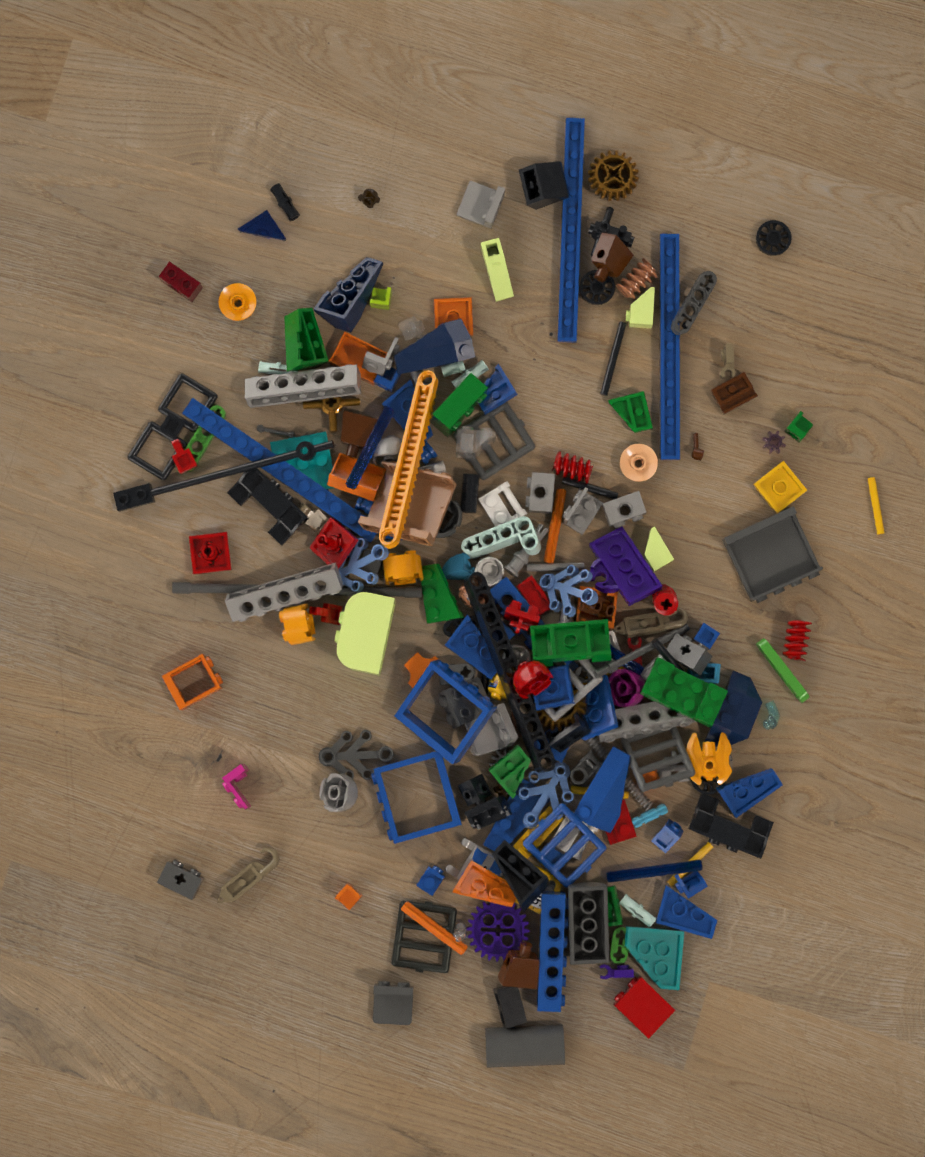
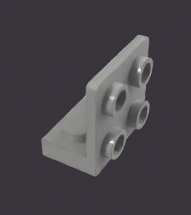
(481, 204)
(582, 512)
(496, 734)

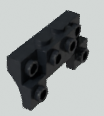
(279, 505)
(721, 830)

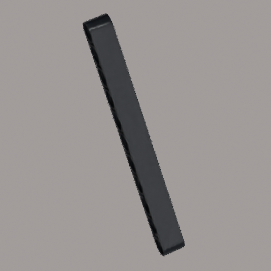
(509, 662)

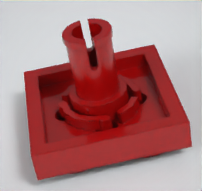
(329, 540)
(198, 544)

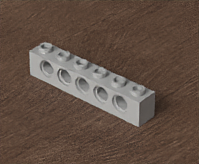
(311, 390)
(290, 584)
(646, 726)

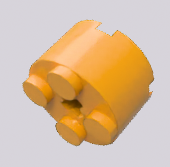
(402, 568)
(298, 624)

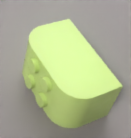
(365, 632)

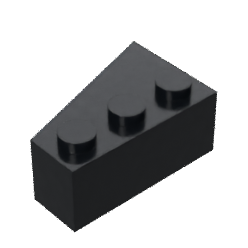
(521, 875)

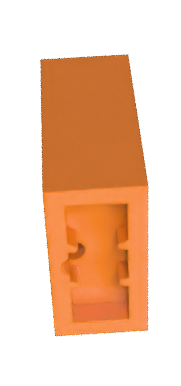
(174, 689)

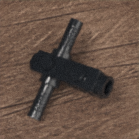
(604, 227)

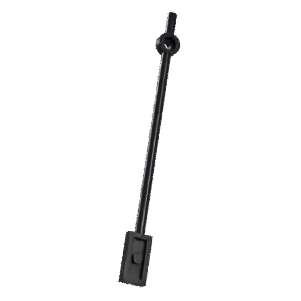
(144, 494)

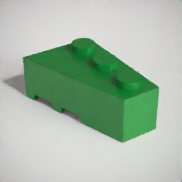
(303, 341)
(459, 405)

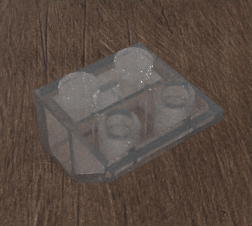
(473, 442)

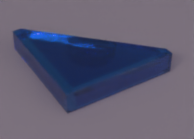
(263, 226)

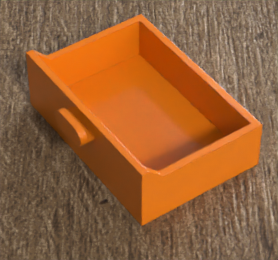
(352, 351)
(368, 484)

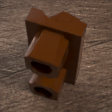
(600, 609)

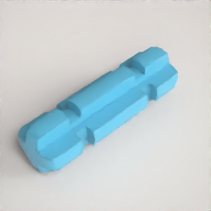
(649, 815)

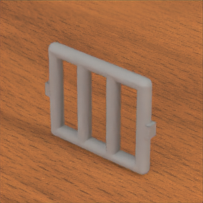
(582, 690)

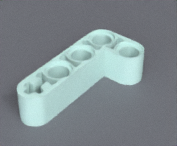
(500, 542)

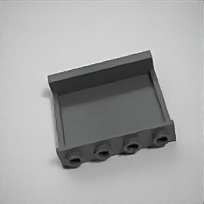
(772, 555)

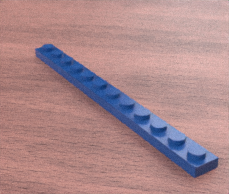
(571, 231)
(669, 348)
(282, 471)

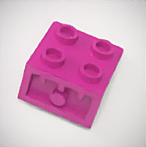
(236, 775)

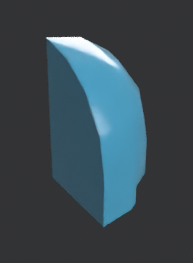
(458, 567)

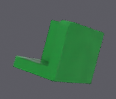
(799, 427)

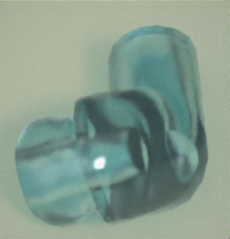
(773, 718)

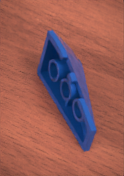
(603, 799)

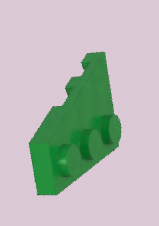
(437, 597)

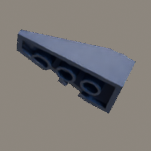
(349, 298)
(440, 347)

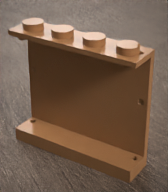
(427, 505)

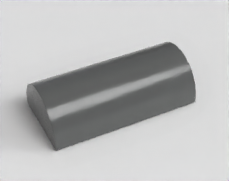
(588, 923)
(525, 1046)

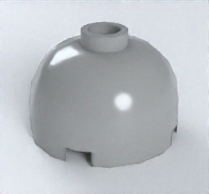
(387, 450)
(338, 792)

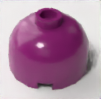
(626, 687)

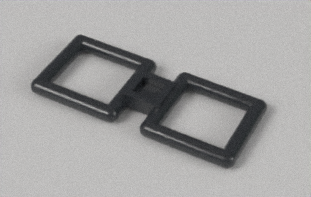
(171, 426)

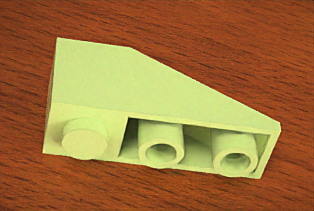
(497, 269)

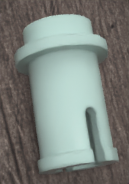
(453, 368)

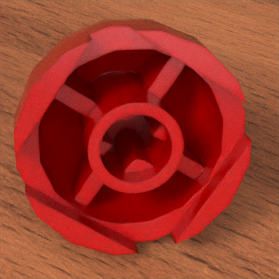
(531, 678)

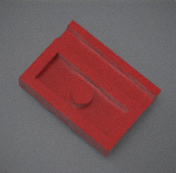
(624, 827)

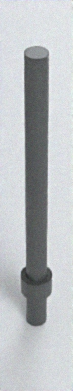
(613, 666)

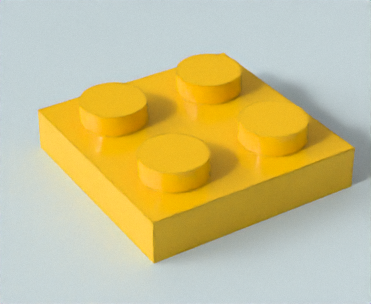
(780, 487)

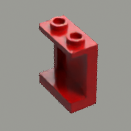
(643, 1006)

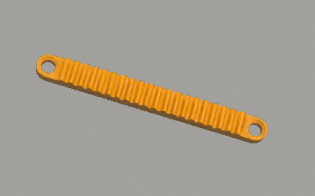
(408, 459)

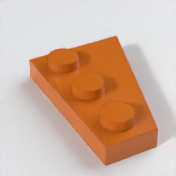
(484, 885)

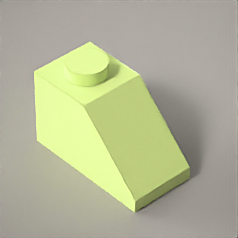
(642, 310)
(656, 551)

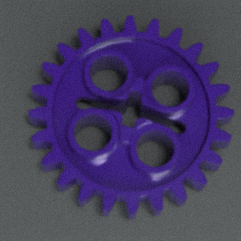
(497, 947)

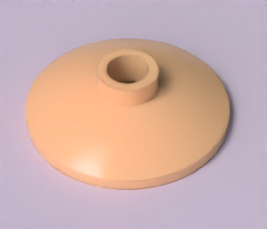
(645, 455)

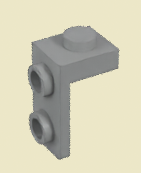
(377, 364)

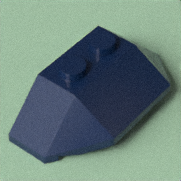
(737, 710)

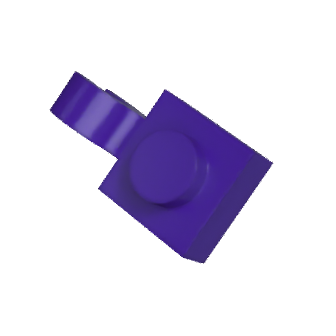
(621, 971)

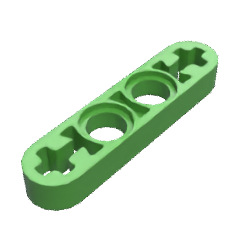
(205, 440)
(782, 670)

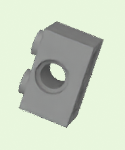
(546, 482)
(632, 501)

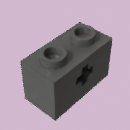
(695, 660)
(169, 879)

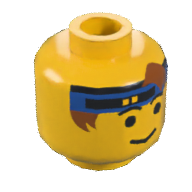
(496, 688)

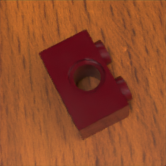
(180, 282)

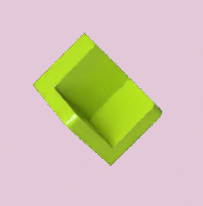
(381, 298)

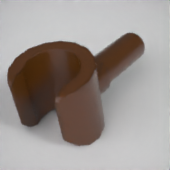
(697, 454)

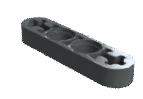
(693, 302)

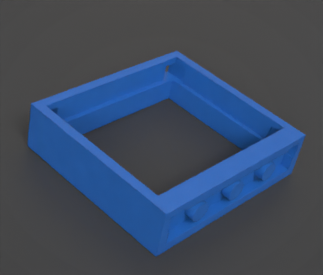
(430, 736)
(387, 813)

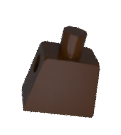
(610, 256)
(356, 431)
(520, 968)

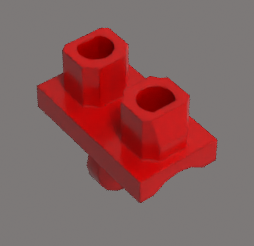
(521, 619)

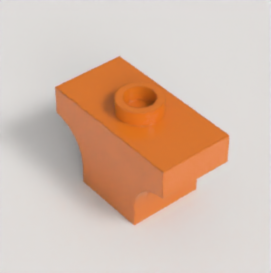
(417, 666)

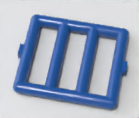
(574, 822)

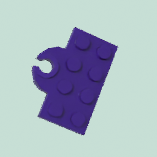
(622, 567)

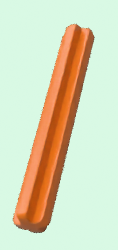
(555, 526)
(433, 927)

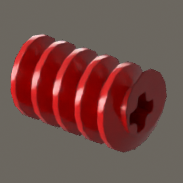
(573, 467)
(667, 606)
(796, 640)

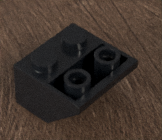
(543, 184)

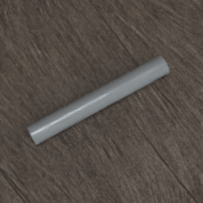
(553, 566)

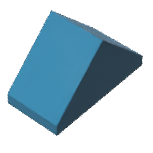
(710, 673)

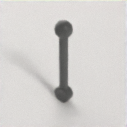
(260, 428)

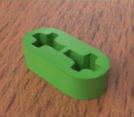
(614, 946)

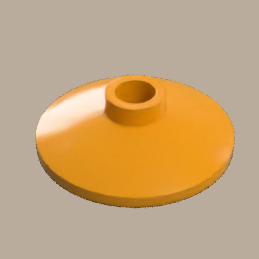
(234, 293)

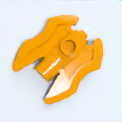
(710, 762)

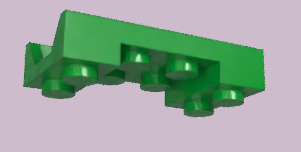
(571, 642)
(683, 692)

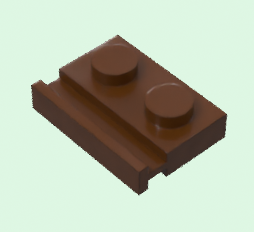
(734, 393)

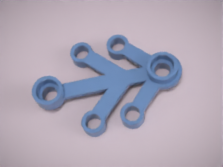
(356, 563)
(550, 582)
(548, 792)

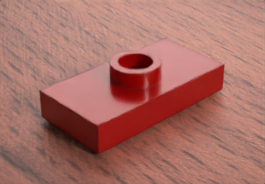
(534, 594)

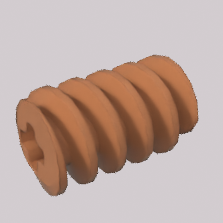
(637, 279)

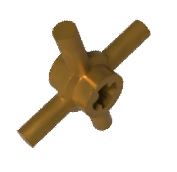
(338, 404)

